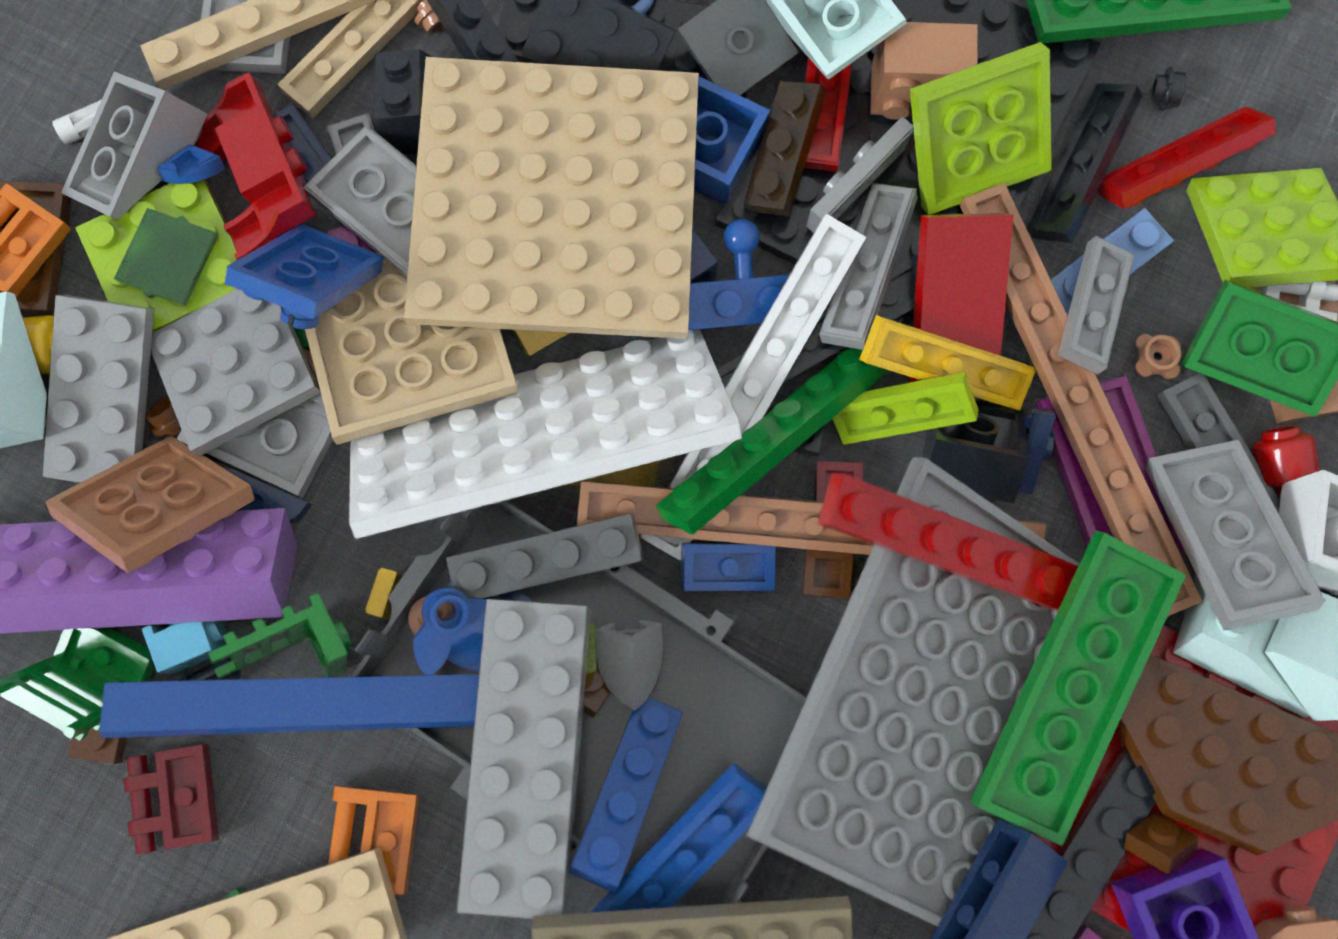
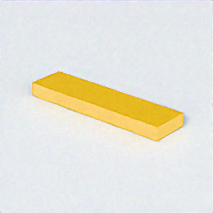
(930, 356)

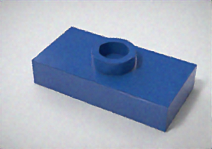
(727, 567)

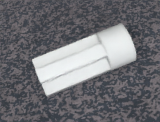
(76, 124)

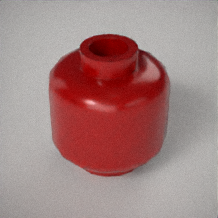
(1285, 455)

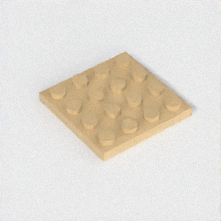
(395, 373)

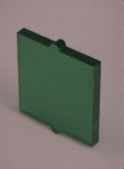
(166, 257)

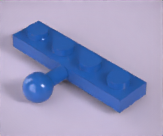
(738, 299)

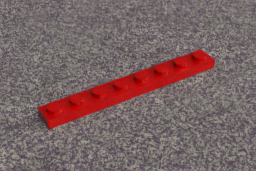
(944, 541)

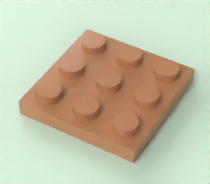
(149, 503)

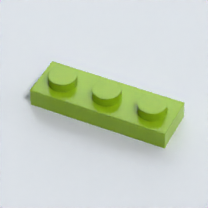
(907, 409)

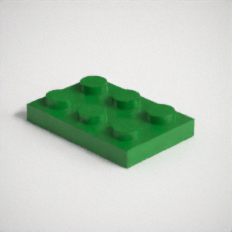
(1267, 348)

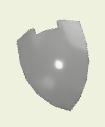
(630, 660)

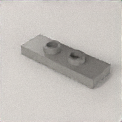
(870, 164)

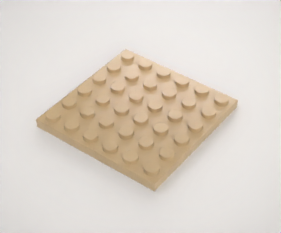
(553, 199)

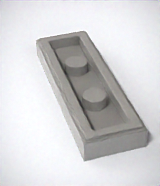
(1096, 305)

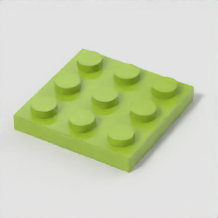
(983, 127)
(1269, 226)
(108, 240)

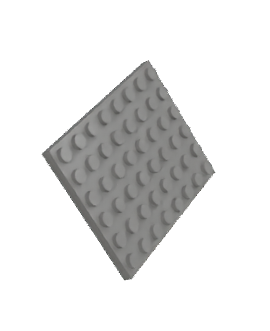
(907, 718)

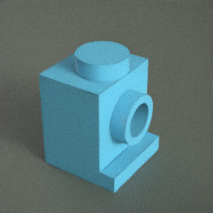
(183, 644)

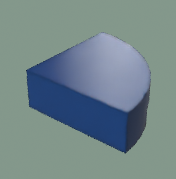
(190, 166)

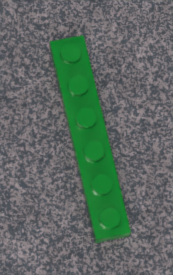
(768, 442)

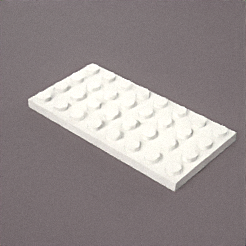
(557, 430)

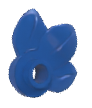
(452, 637)

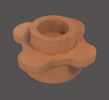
(1170, 354)

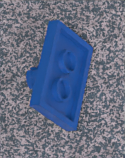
(304, 273)

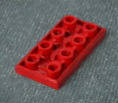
(963, 278)

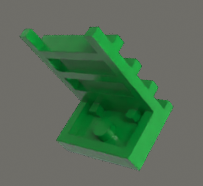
(327, 639)
(71, 683)

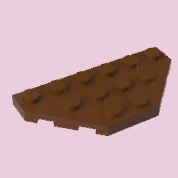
(1229, 759)

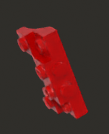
(261, 162)

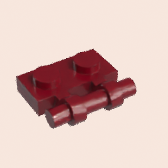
(184, 799)

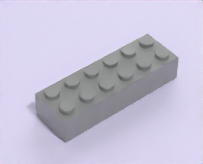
(525, 760)

